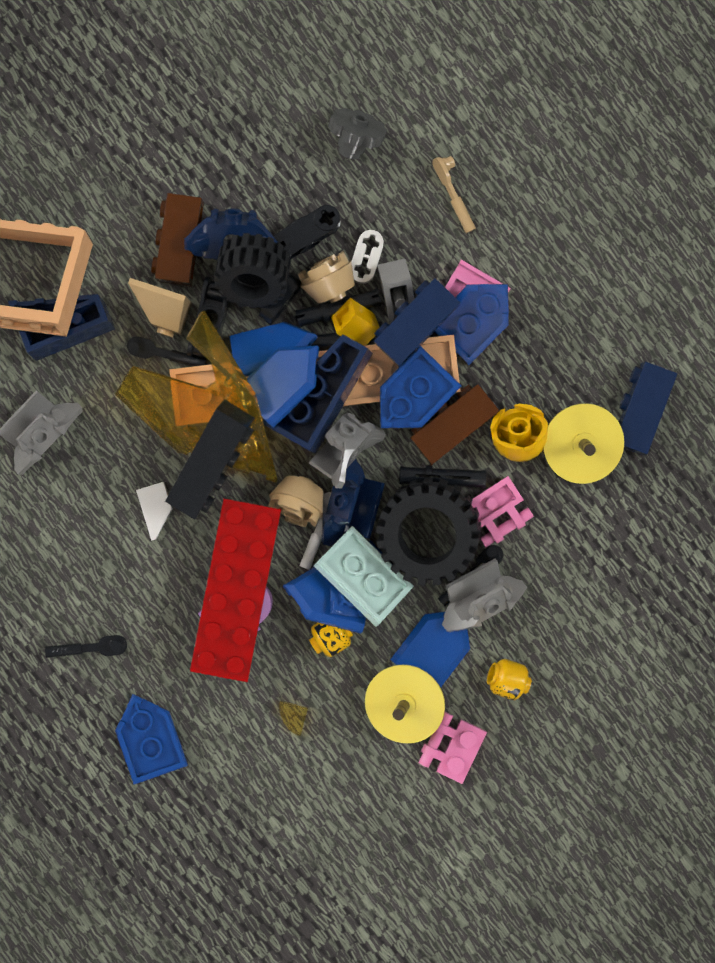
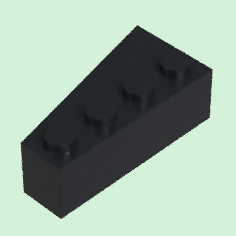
(210, 460)

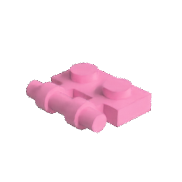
(493, 503)
(460, 751)

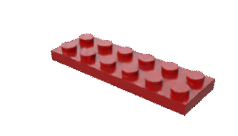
(235, 590)

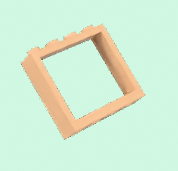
(60, 319)

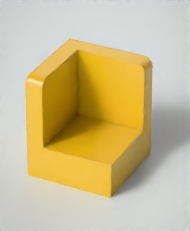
(355, 322)

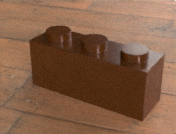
(180, 217)
(453, 423)

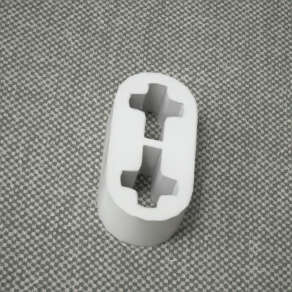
(373, 259)

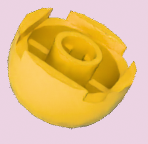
(519, 432)

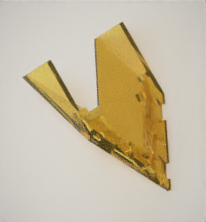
(182, 410)

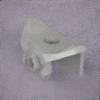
(36, 428)
(344, 444)
(480, 596)

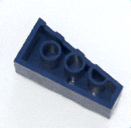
(336, 377)

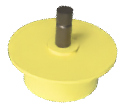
(584, 443)
(405, 704)

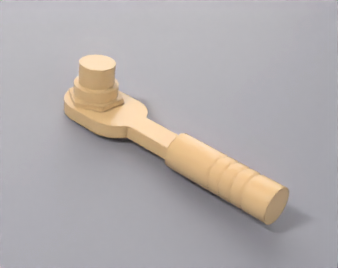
(442, 167)

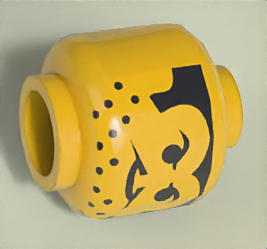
(329, 639)
(508, 679)

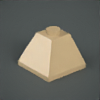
(162, 307)

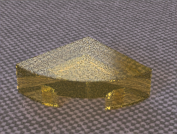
(293, 716)

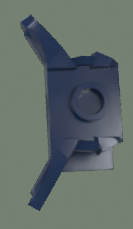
(209, 235)
(352, 506)

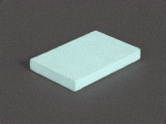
(363, 576)

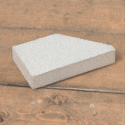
(154, 507)

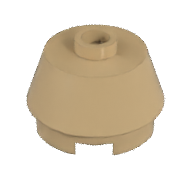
(328, 278)
(298, 500)

